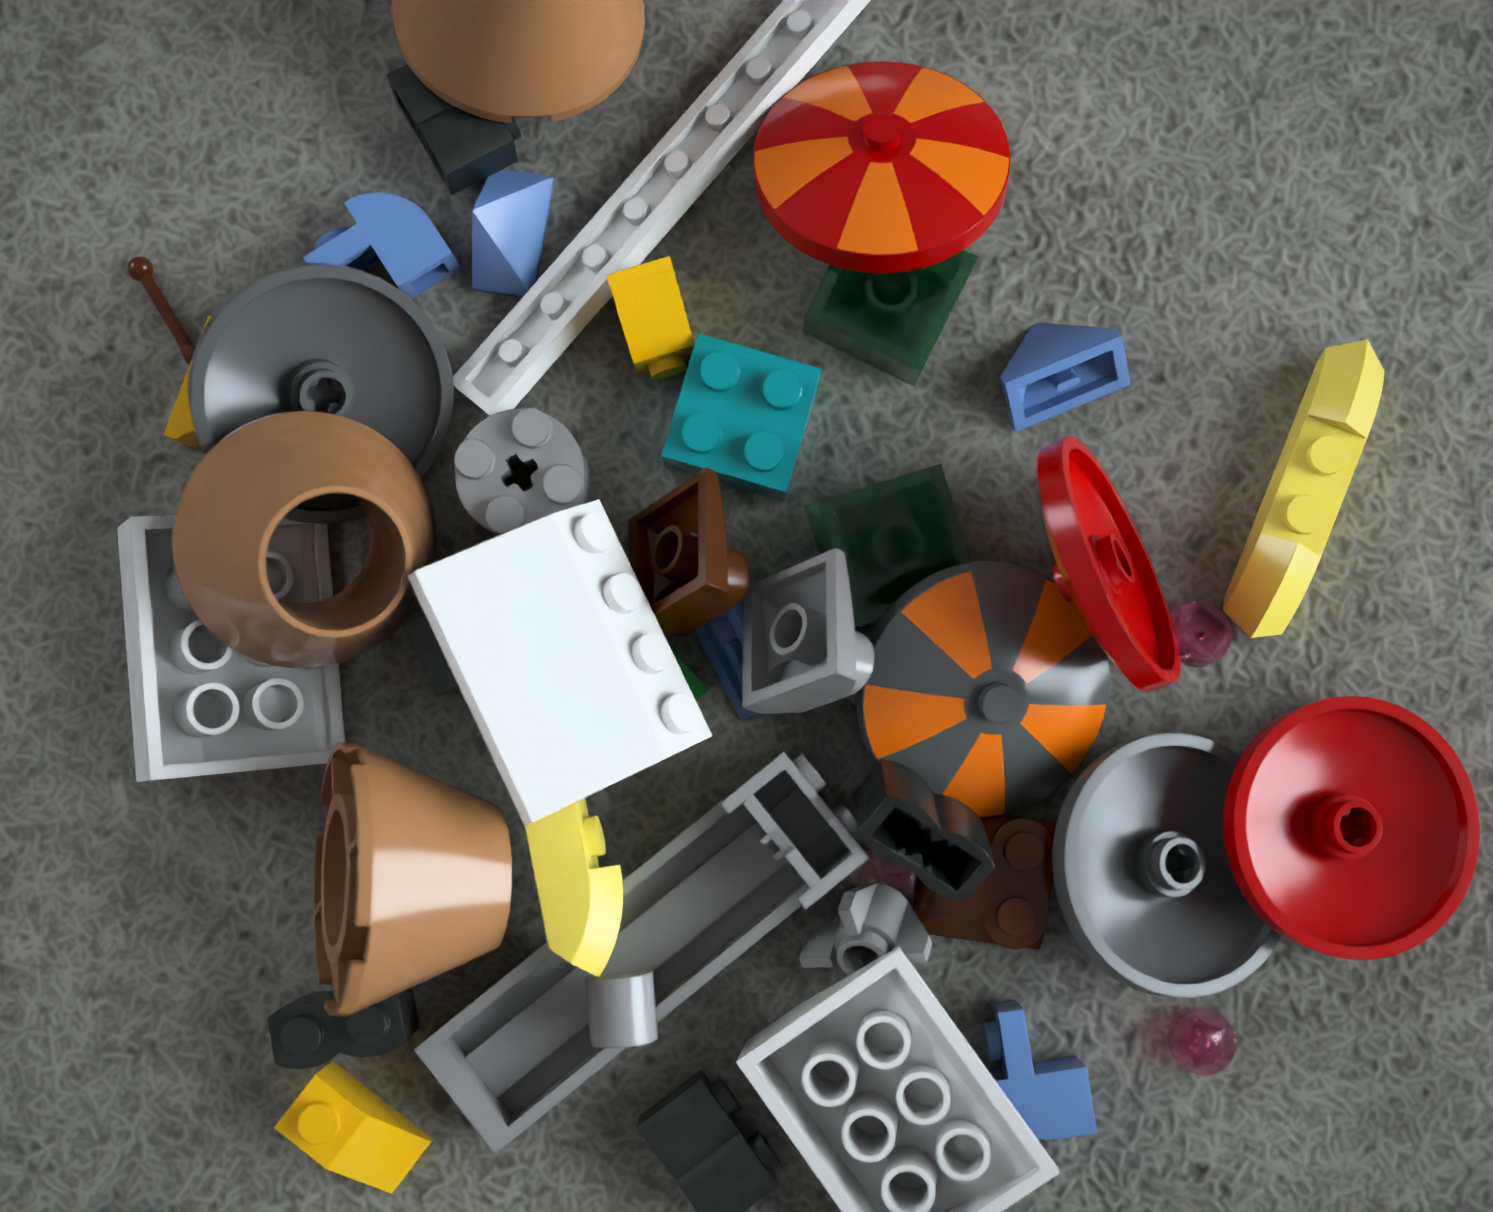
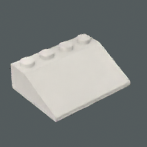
(559, 658)
(202, 702)
(893, 1099)

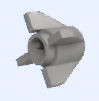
(867, 926)

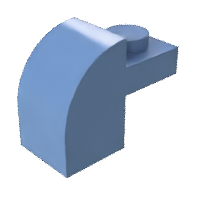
(391, 233)
(1047, 1094)

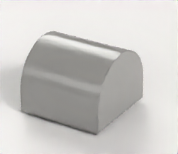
(621, 1009)

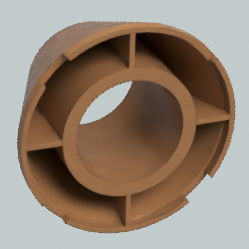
(520, 53)
(246, 490)
(402, 878)

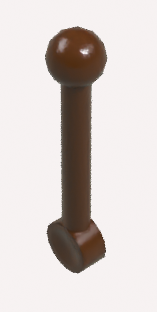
(141, 270)

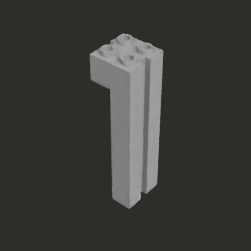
(681, 915)

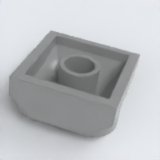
(802, 639)

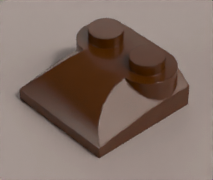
(684, 556)
(1013, 898)

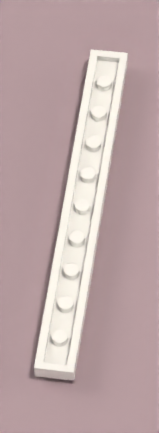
(651, 200)

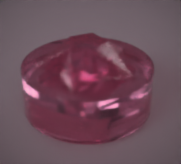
(1201, 633)
(1201, 1040)

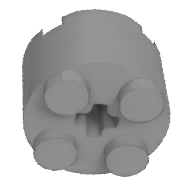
(502, 444)

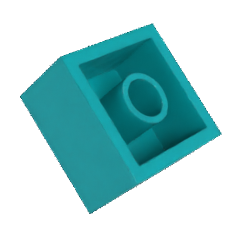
(741, 416)

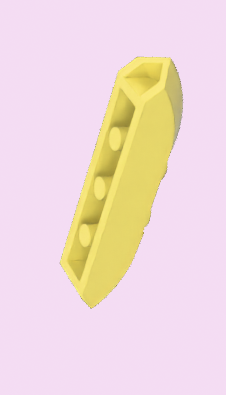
(1306, 489)
(576, 897)

